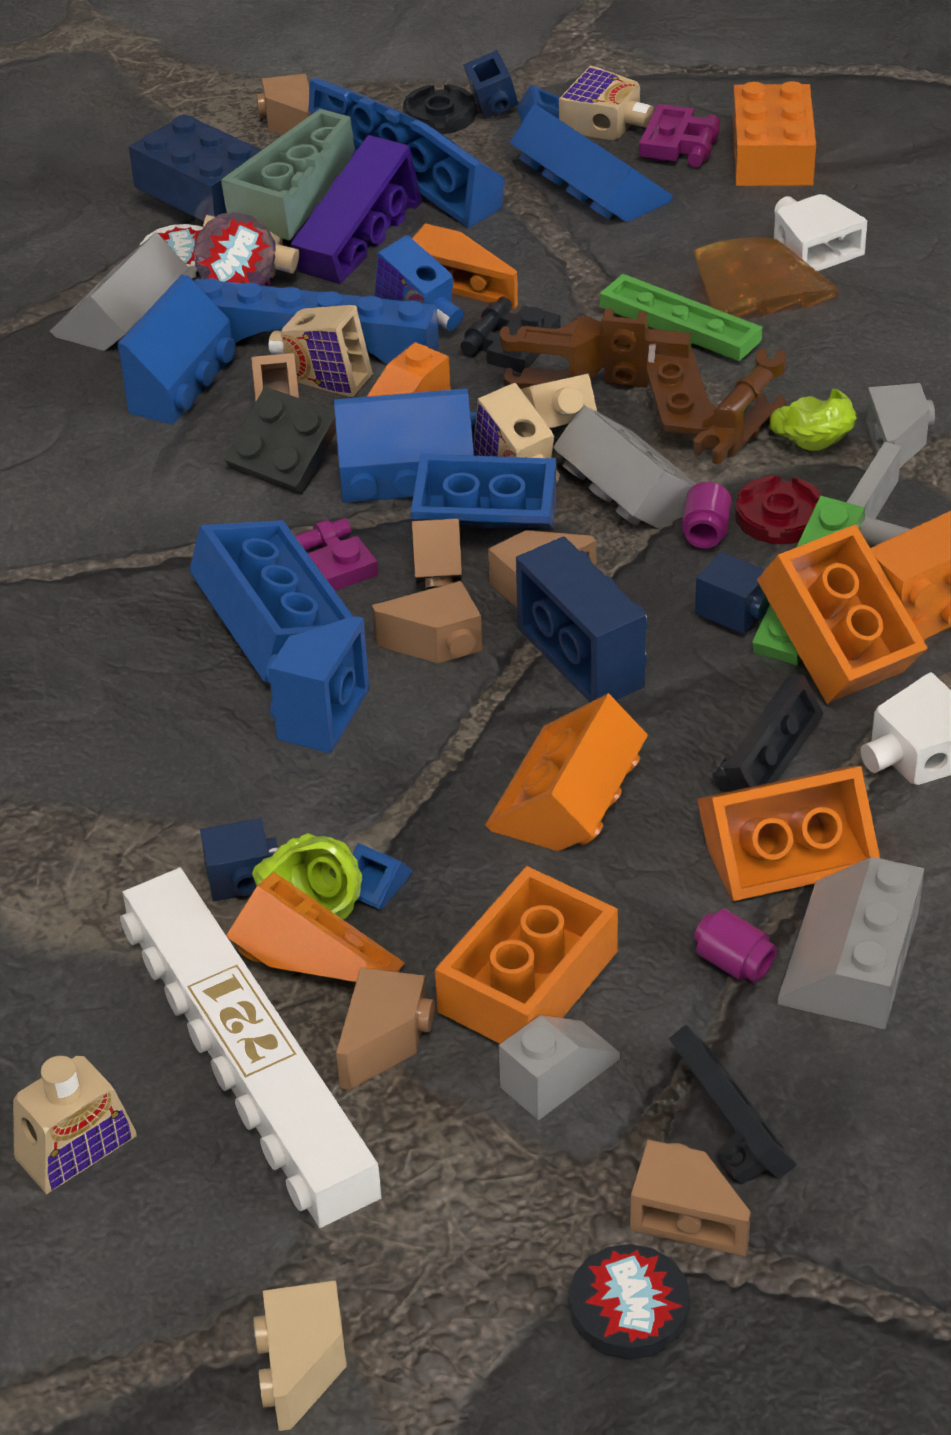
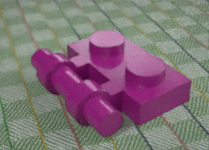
(677, 131)
(339, 561)

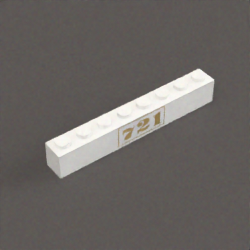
(251, 1049)

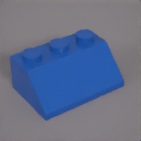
(174, 352)
(387, 433)
(486, 491)

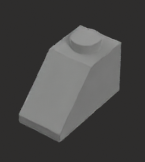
(899, 417)
(551, 1062)

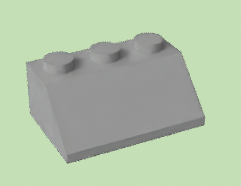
(122, 296)
(623, 469)
(854, 942)

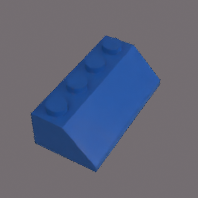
(586, 168)
(262, 585)

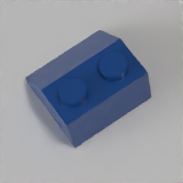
(319, 683)

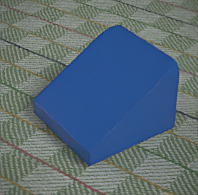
(541, 98)
(380, 876)

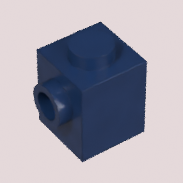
(491, 84)
(730, 593)
(232, 854)

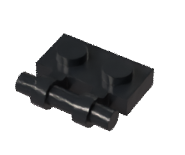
(495, 317)

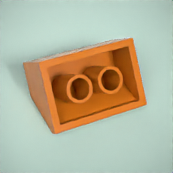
(570, 777)
(788, 831)

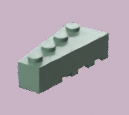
(291, 173)

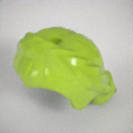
(815, 422)
(319, 868)

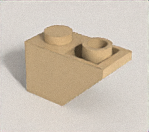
(303, 1346)

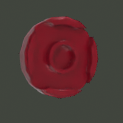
(776, 509)

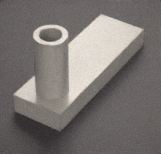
(874, 491)

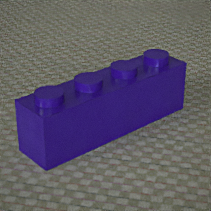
(358, 209)

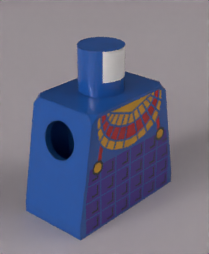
(413, 274)

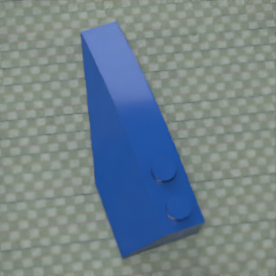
(442, 168)

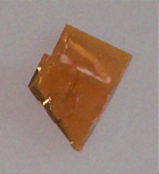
(759, 275)

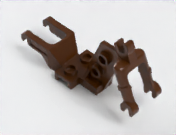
(664, 359)

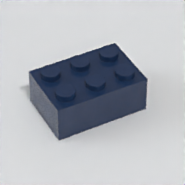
(186, 165)
(581, 620)

